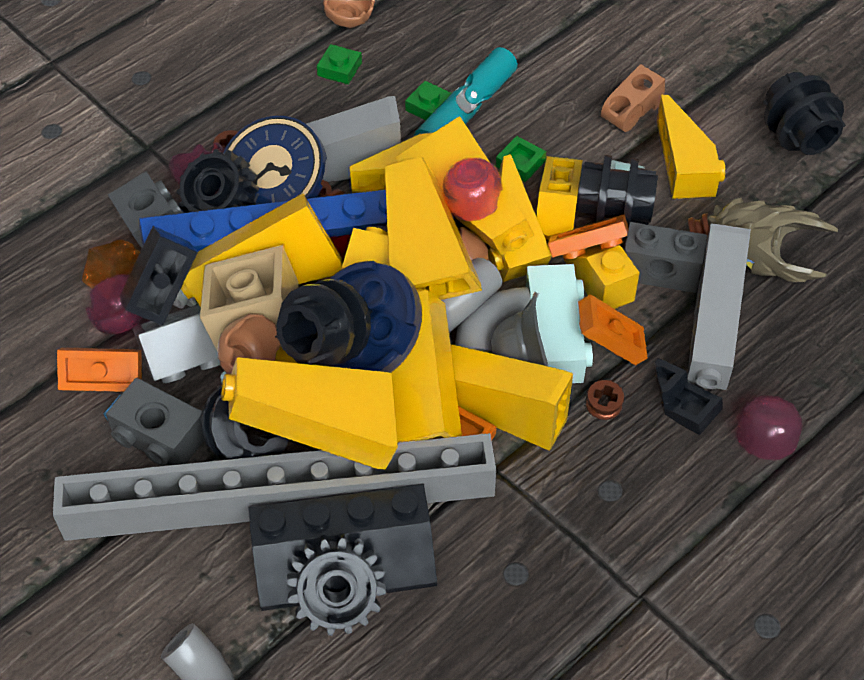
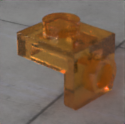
(109, 261)

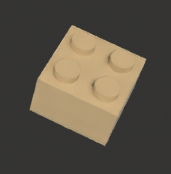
(245, 286)

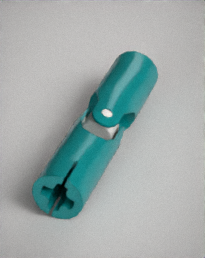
(478, 87)

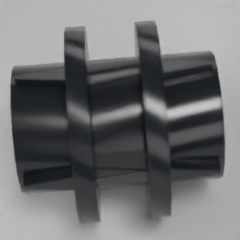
(804, 113)
(616, 192)
(324, 323)
(228, 440)

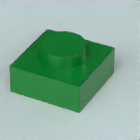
(339, 64)
(425, 100)
(525, 155)

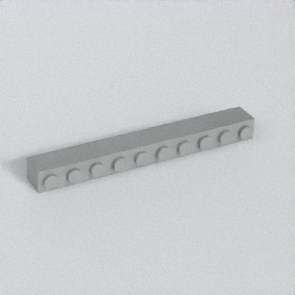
(224, 489)

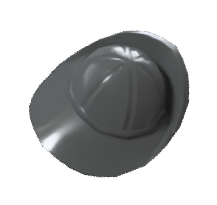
(520, 336)

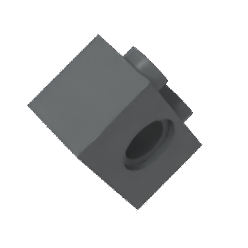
(141, 200)
(666, 256)
(147, 406)

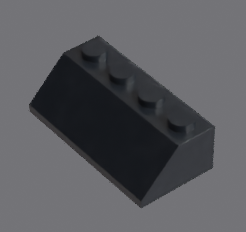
(386, 520)

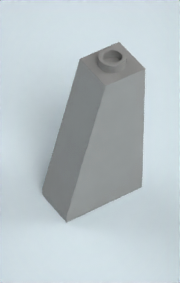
(357, 135)
(718, 307)

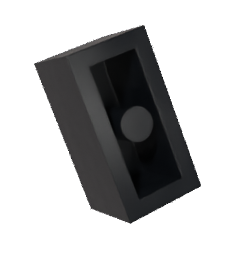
(157, 275)

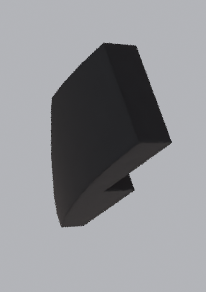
(684, 401)

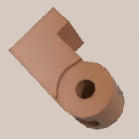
(633, 99)

